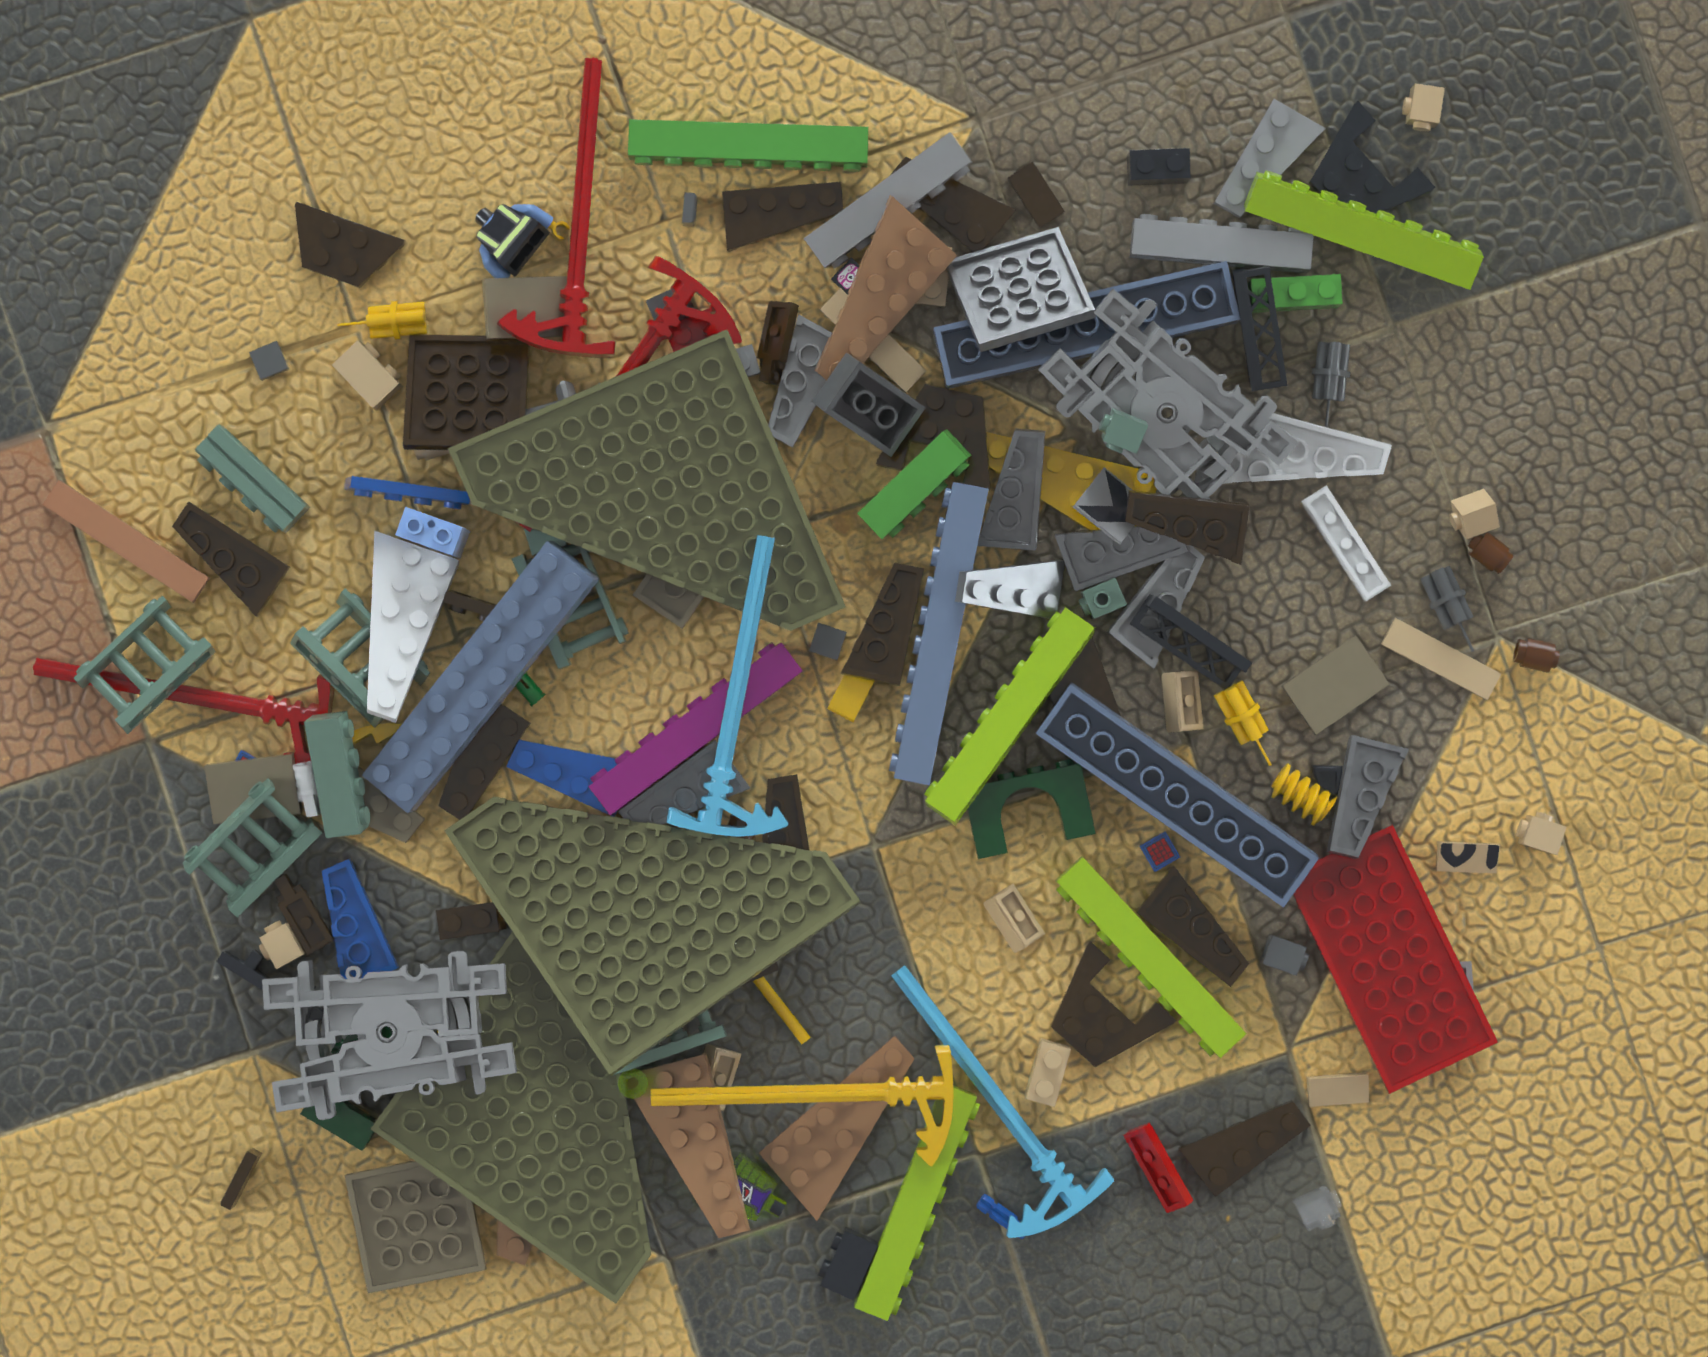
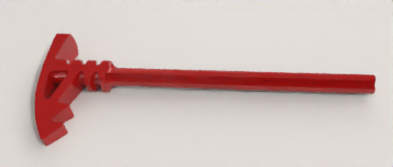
(574, 292)
(659, 330)
(266, 709)

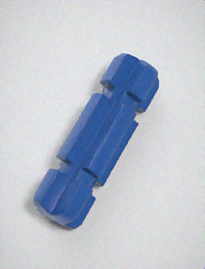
(996, 1211)

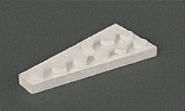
(404, 609)

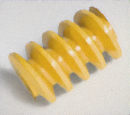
(1302, 795)

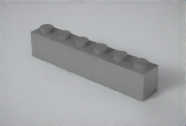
(908, 185)
(1212, 244)

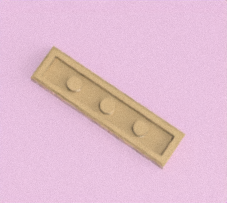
(888, 355)
(1441, 659)

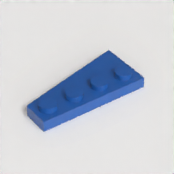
(396, 490)
(561, 769)
(354, 923)

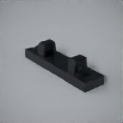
(249, 972)

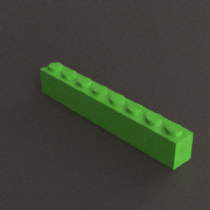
(748, 144)

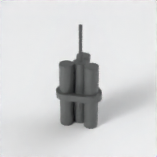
(1331, 373)
(1447, 599)

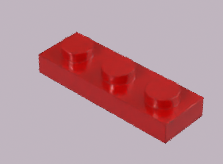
(1158, 1167)

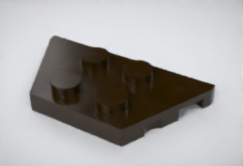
(341, 246)

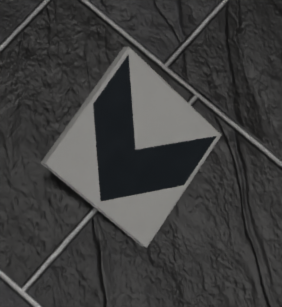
(1106, 504)

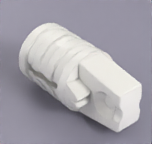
(307, 788)

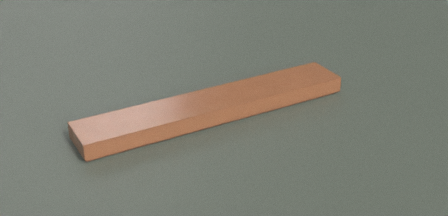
(126, 541)

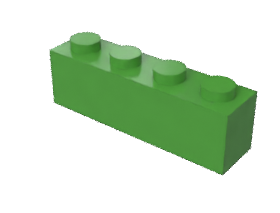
(914, 484)

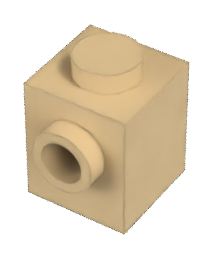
(1423, 106)
(1474, 514)
(1541, 833)
(280, 944)

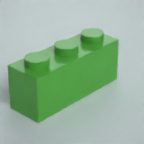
(1300, 292)

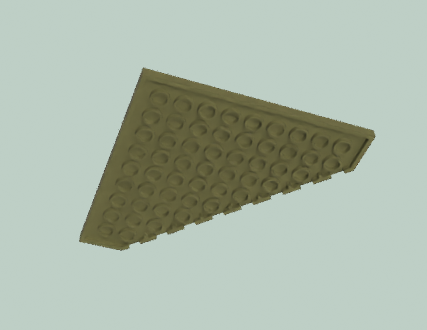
(662, 477)
(643, 918)
(541, 1144)

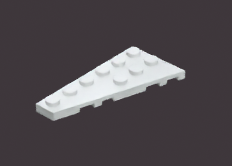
(1318, 454)

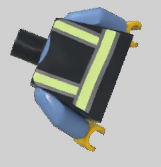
(513, 236)

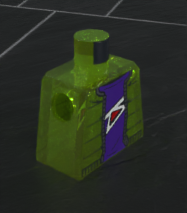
(757, 1188)

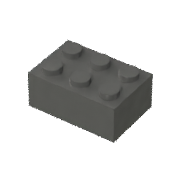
(868, 404)

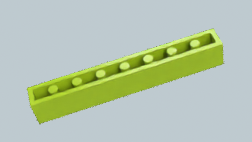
(1364, 230)
(1009, 716)
(1151, 957)
(913, 1214)

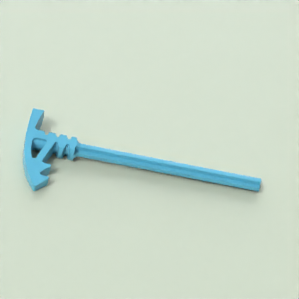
(721, 771)
(1042, 1159)

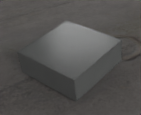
(689, 209)
(269, 360)
(827, 641)

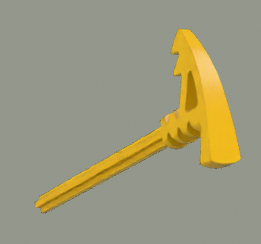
(937, 1089)

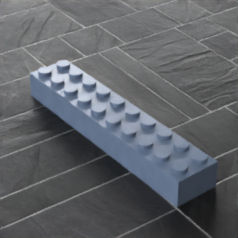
(1185, 305)
(940, 634)
(480, 676)
(1177, 794)

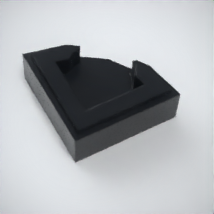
(1328, 777)

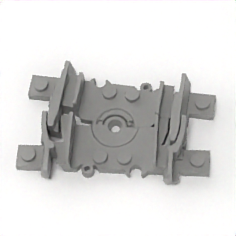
(1165, 380)
(412, 1011)

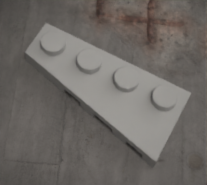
(1273, 147)
(798, 382)
(1171, 584)

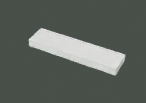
(1345, 543)

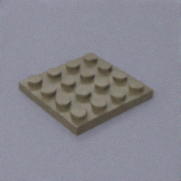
(412, 1227)

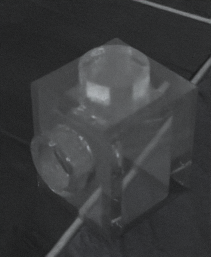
(1318, 1208)

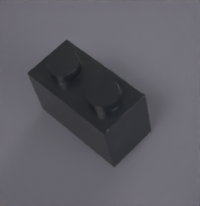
(1158, 166)
(848, 1263)

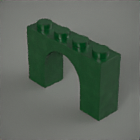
(1062, 783)
(349, 1122)

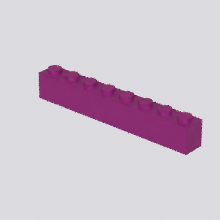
(690, 732)

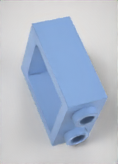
(432, 532)

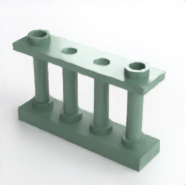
(563, 650)
(331, 664)
(151, 693)
(260, 875)
(681, 1041)

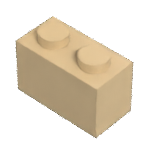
(367, 374)
(1047, 1072)

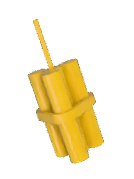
(395, 320)
(1242, 714)

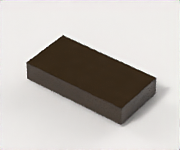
(1036, 195)
(240, 1178)

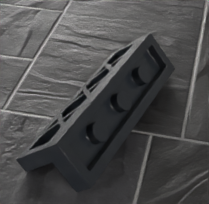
(1247, 327)
(1197, 633)

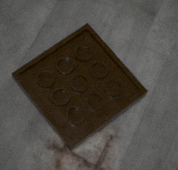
(462, 388)

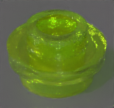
(636, 1092)

